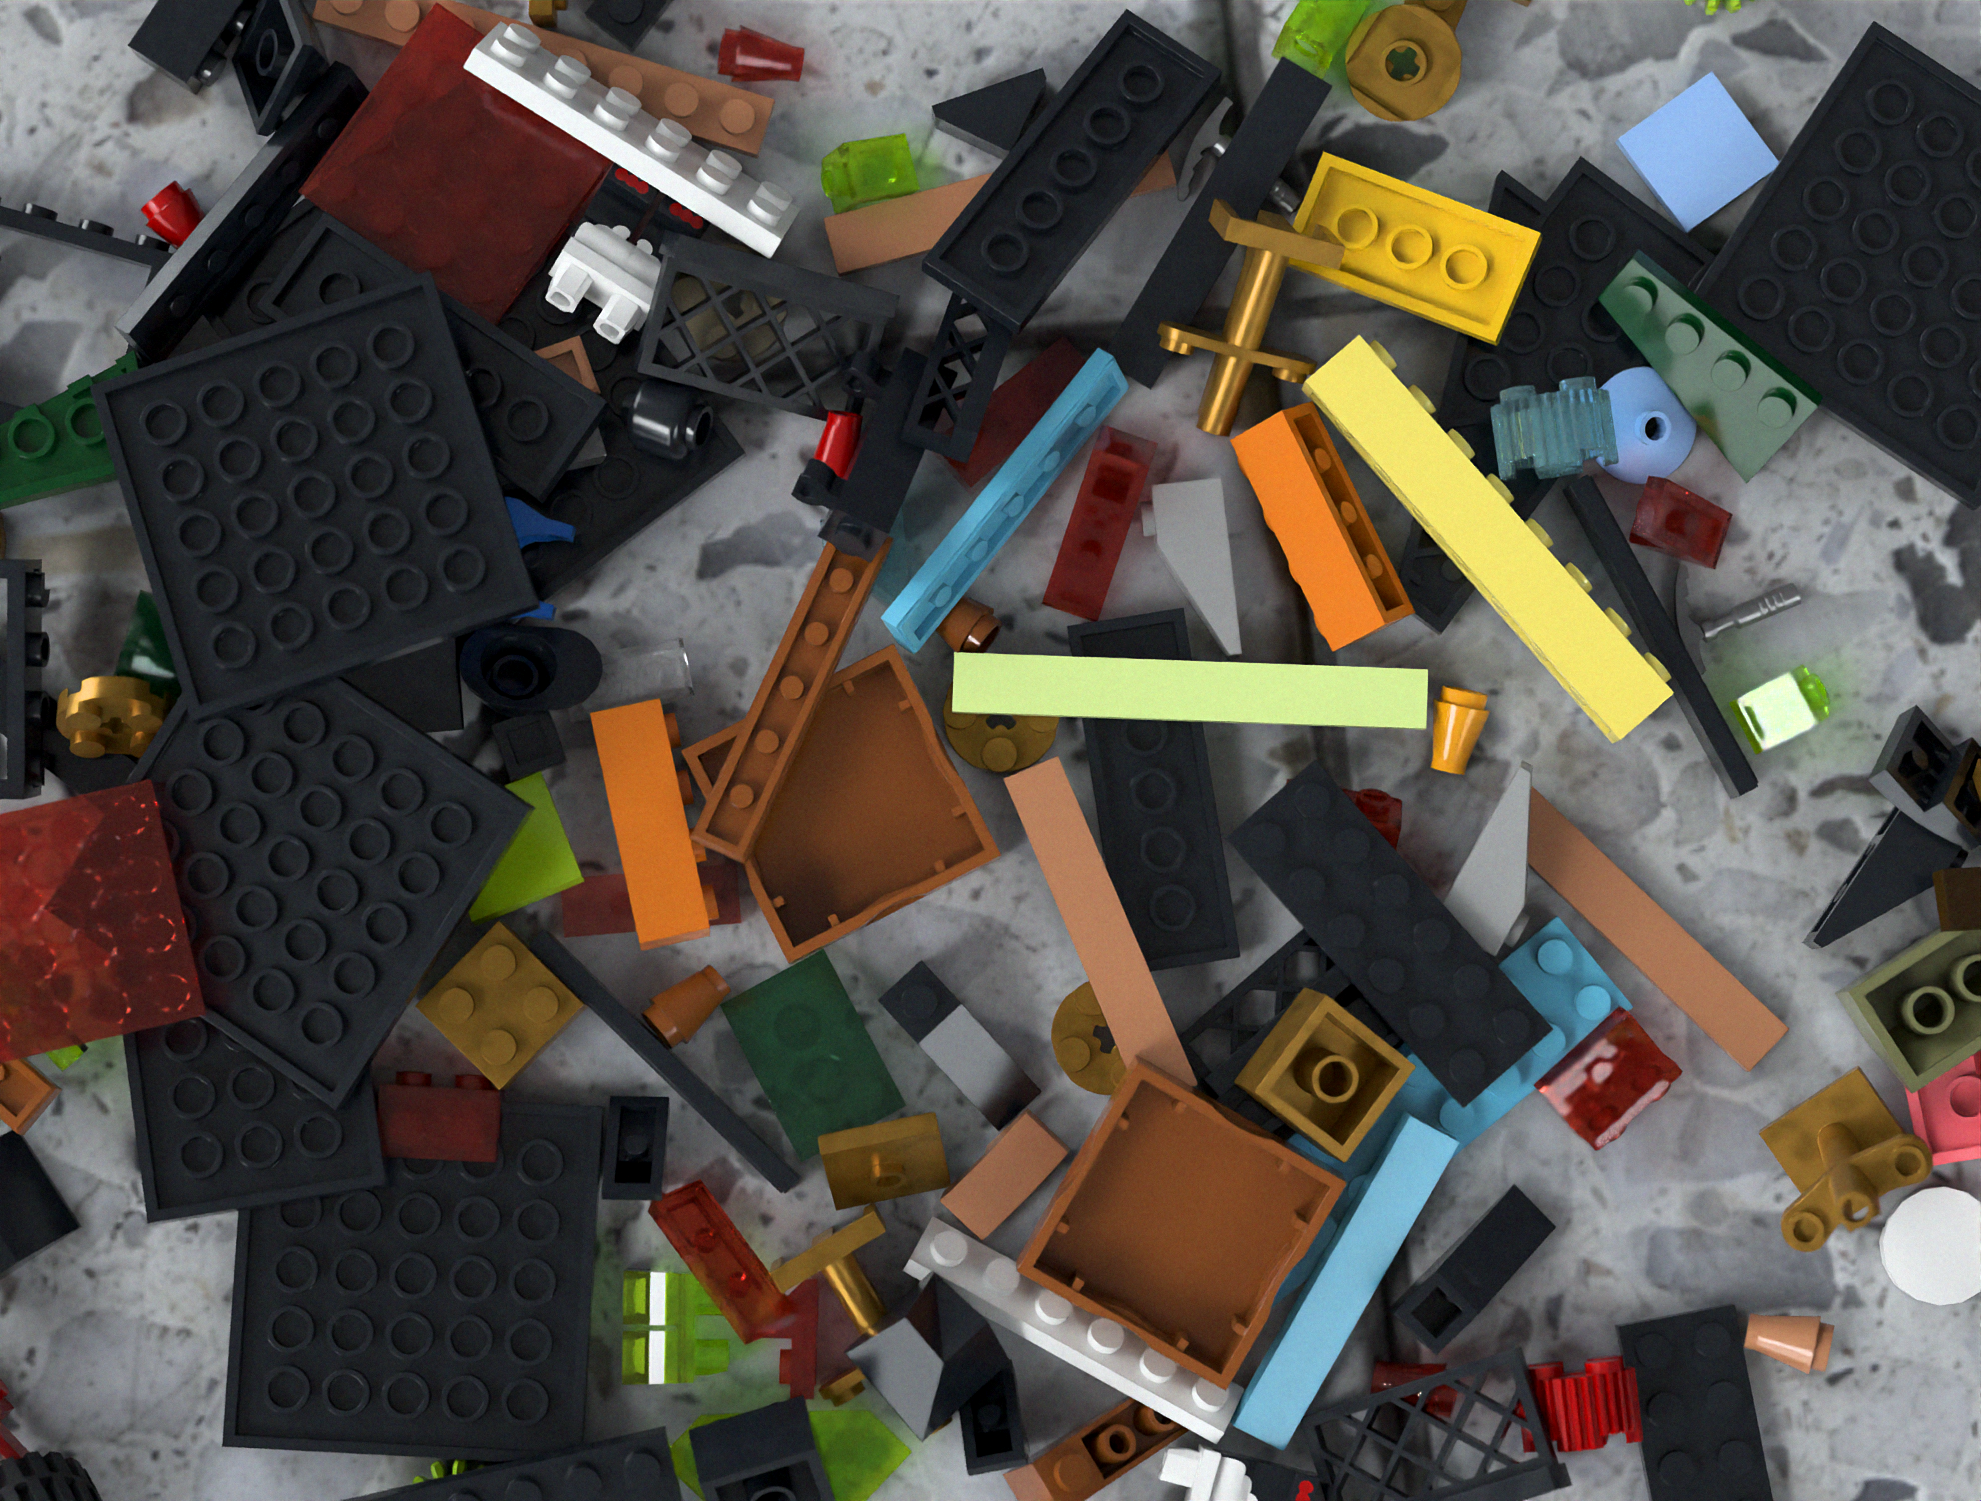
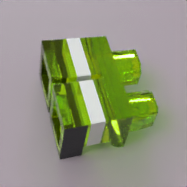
(668, 1354)

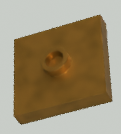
(884, 1160)

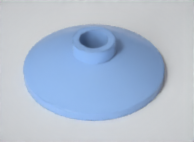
(1634, 399)

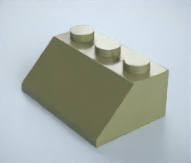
(1921, 1006)

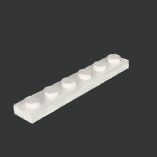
(1082, 1339)

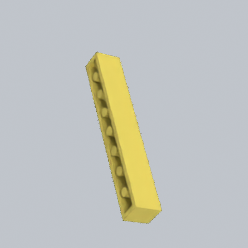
(1488, 539)

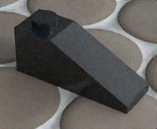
(1887, 874)
(959, 1045)

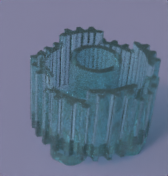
(1553, 429)

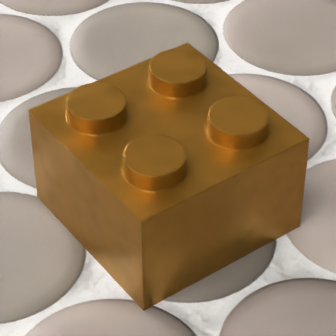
(501, 1006)
(1324, 1074)

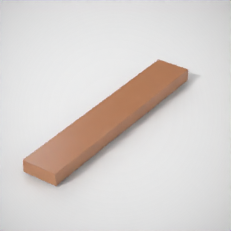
(917, 221)
(1096, 918)
(1649, 937)

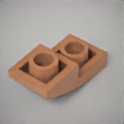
(1005, 1174)

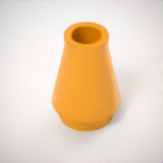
(1457, 724)

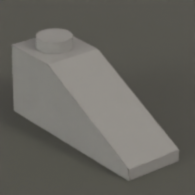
(1195, 548)
(1495, 874)

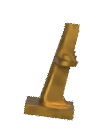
(1269, 247)
(1842, 1156)
(835, 1257)

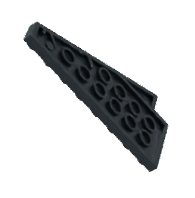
(1550, 337)

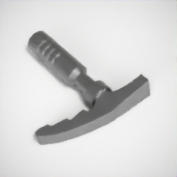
(1208, 137)
(1738, 617)

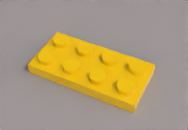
(1417, 248)

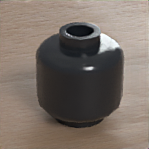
(667, 419)

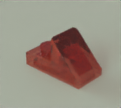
(1679, 523)
(799, 1363)

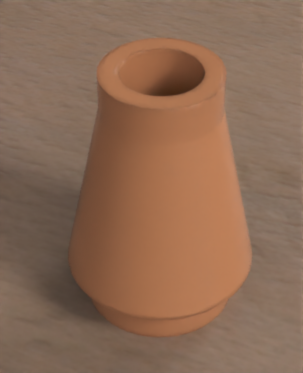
(1793, 1340)

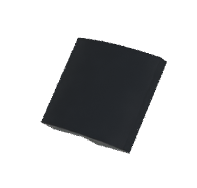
(1931, 778)

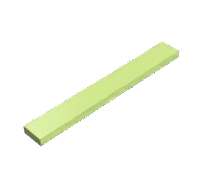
(1190, 691)

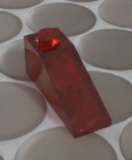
(1014, 412)
(1099, 523)

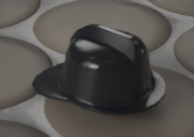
(530, 668)

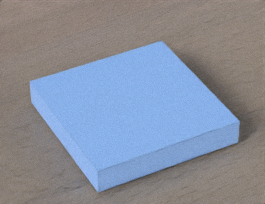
(1697, 153)

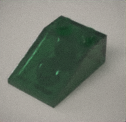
(812, 1053)

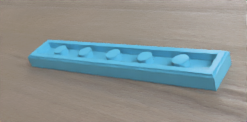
(1005, 501)
(1344, 1281)

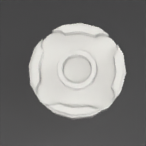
(1934, 1245)

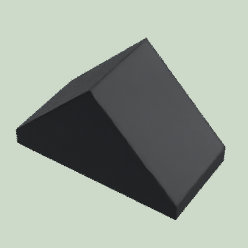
(994, 115)

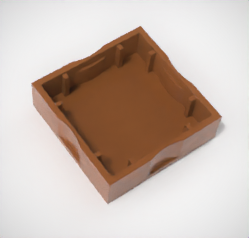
(863, 814)
(1180, 1221)

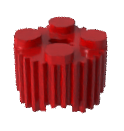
(1586, 1403)

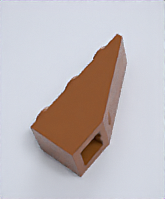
(1094, 1454)

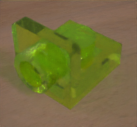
(868, 172)
(1781, 708)

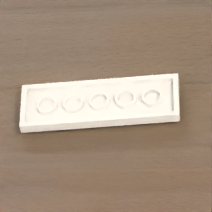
(632, 138)

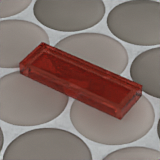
(604, 906)
(723, 1262)

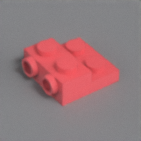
(1949, 1113)

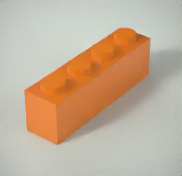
(1321, 526)
(651, 823)

